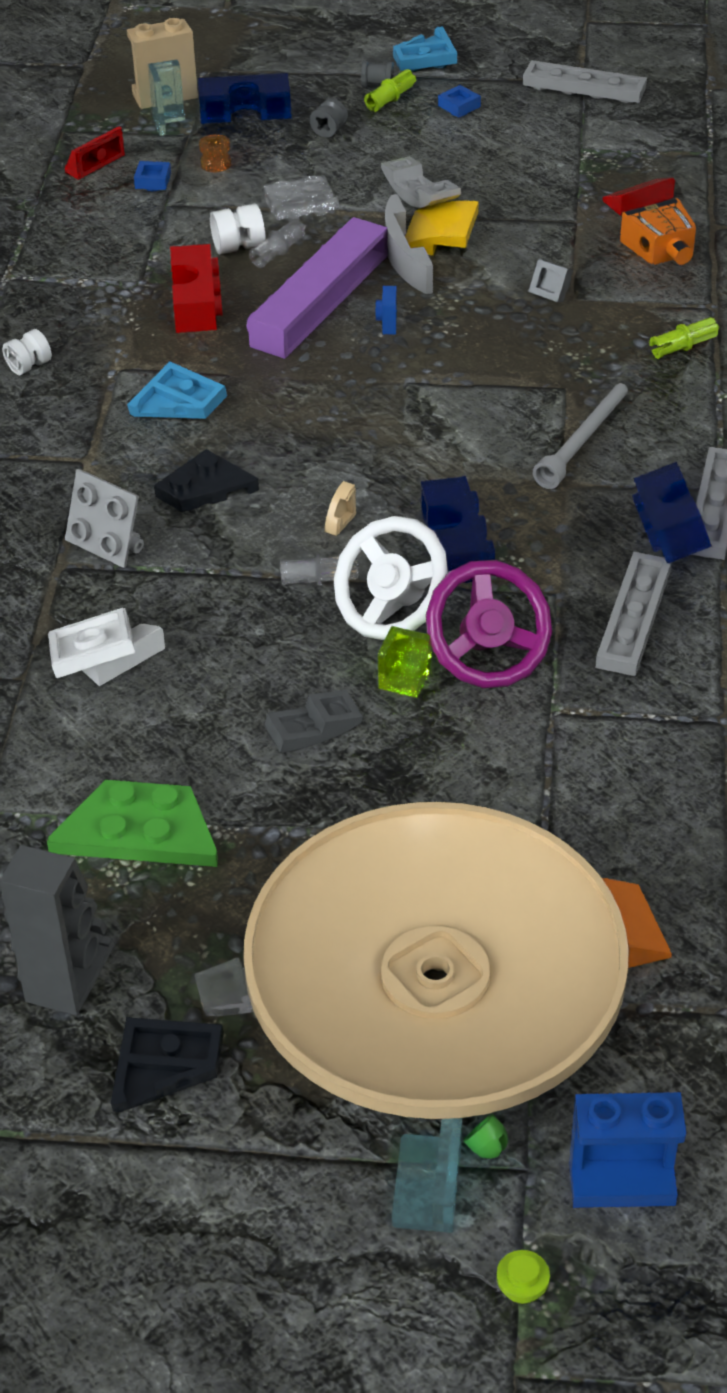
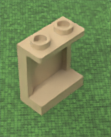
(162, 43)

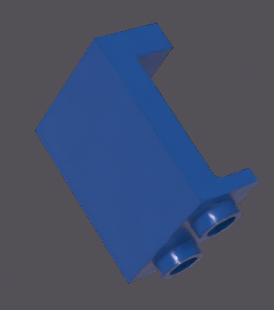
(625, 1149)

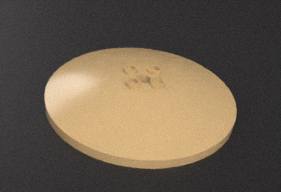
(448, 888)

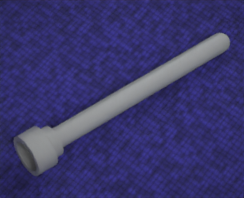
(552, 468)

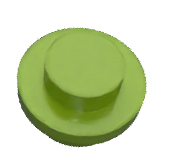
(523, 1276)

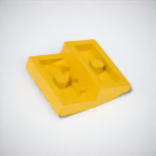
(442, 224)

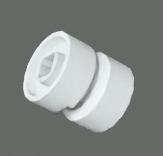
(226, 230)

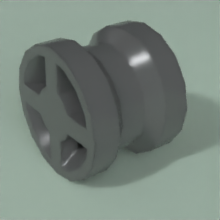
(328, 118)

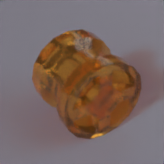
(215, 153)

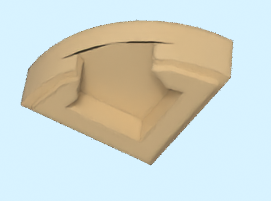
(341, 509)

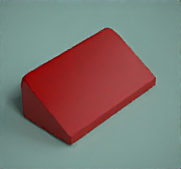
(96, 154)
(641, 195)

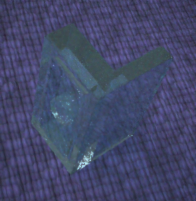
(166, 93)
(428, 1179)

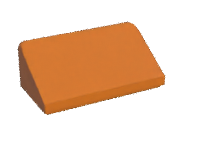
(643, 934)

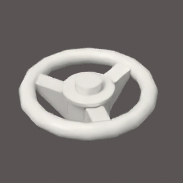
(389, 577)

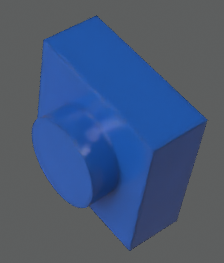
(459, 101)
(152, 175)
(387, 310)

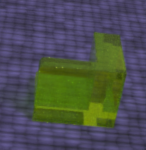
(404, 661)

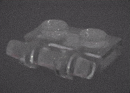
(300, 198)

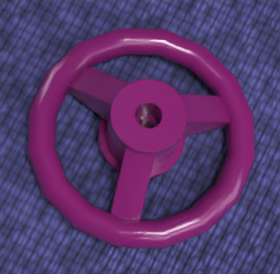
(488, 623)

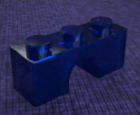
(262, 92)
(670, 513)
(453, 515)

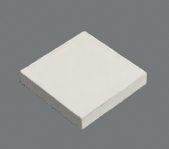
(90, 642)

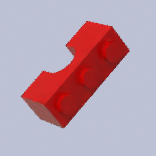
(195, 288)

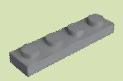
(584, 81)
(713, 503)
(633, 614)

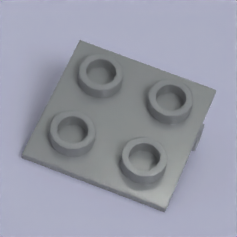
(103, 519)

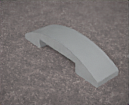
(409, 183)
(408, 262)

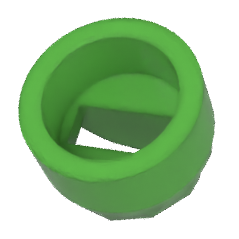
(488, 1138)

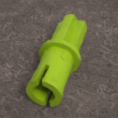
(389, 90)
(684, 337)

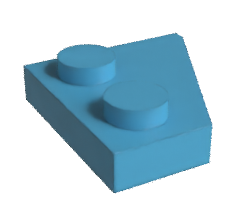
(425, 53)
(177, 394)

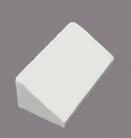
(147, 642)

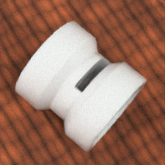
(27, 351)

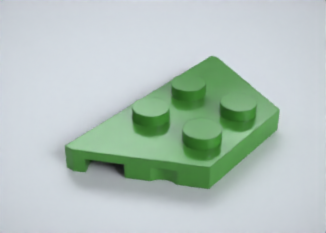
(137, 824)

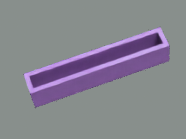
(317, 287)

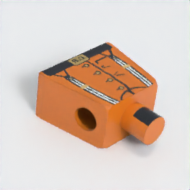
(659, 232)

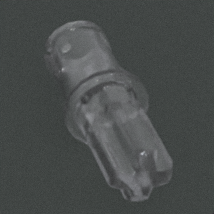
(277, 243)
(313, 570)

